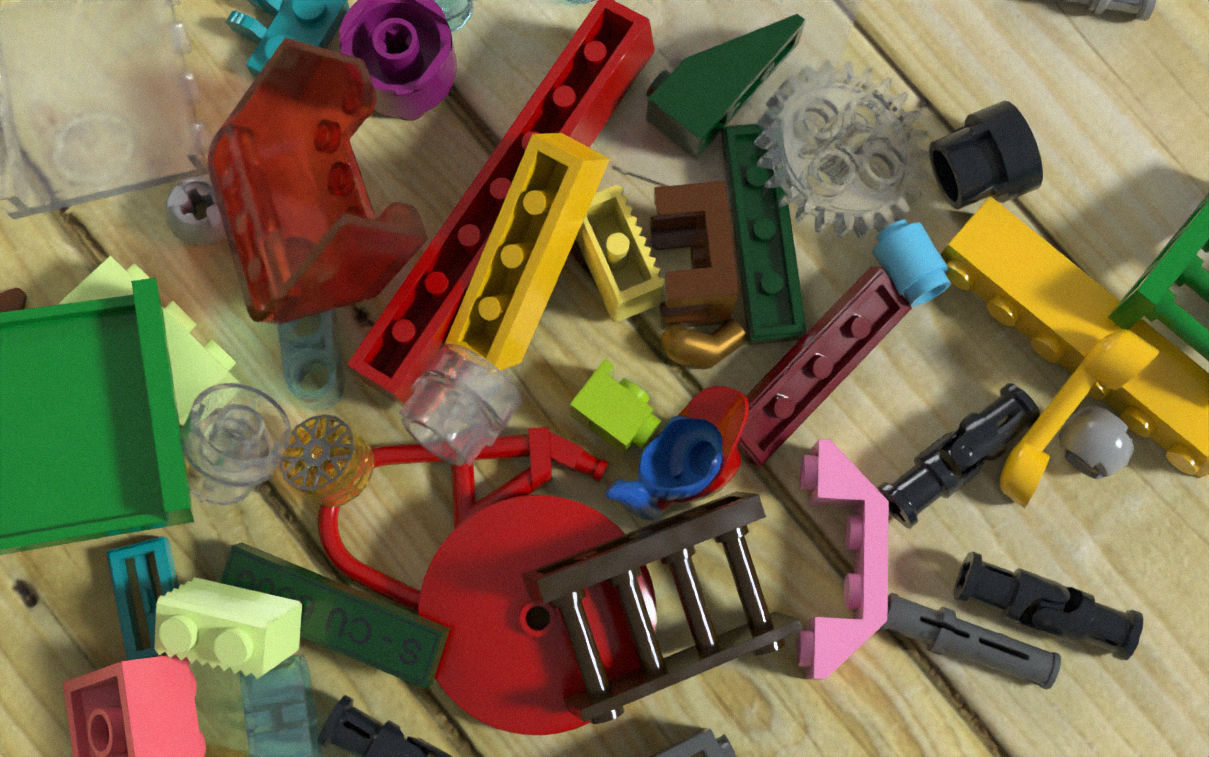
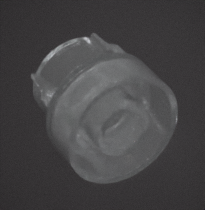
(459, 405)
(233, 442)

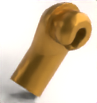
(701, 349)

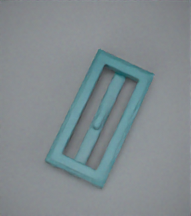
(123, 593)

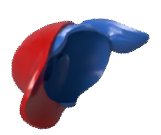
(689, 457)

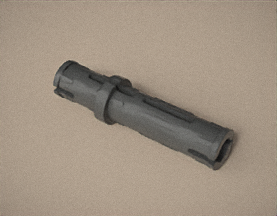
(994, 650)

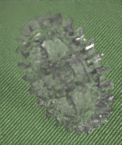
(856, 193)

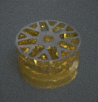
(320, 444)

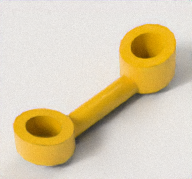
(1111, 363)

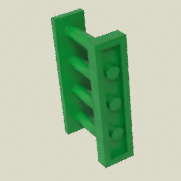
(1177, 265)

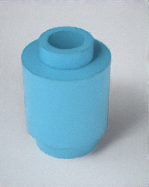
(911, 262)

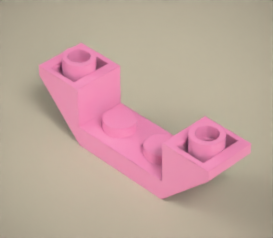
(839, 483)

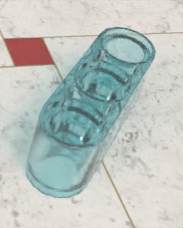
(313, 352)
(281, 711)

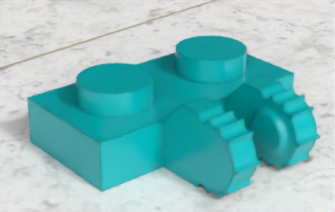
(300, 20)

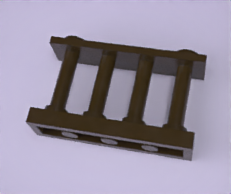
(619, 564)

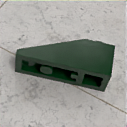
(717, 84)

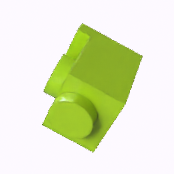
(615, 410)

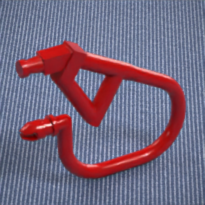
(539, 444)

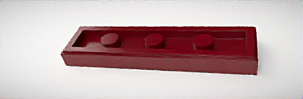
(820, 362)

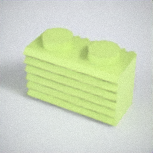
(227, 626)

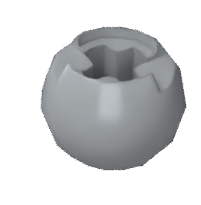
(182, 210)
(1096, 442)

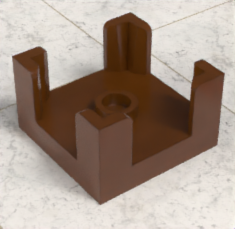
(697, 219)

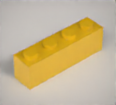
(527, 248)

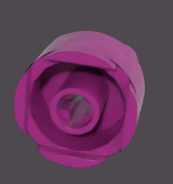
(405, 52)

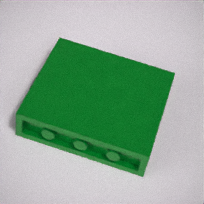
(88, 423)

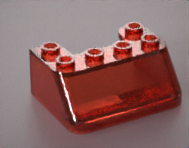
(296, 193)

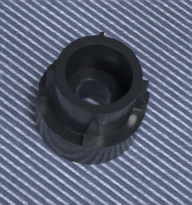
(987, 157)

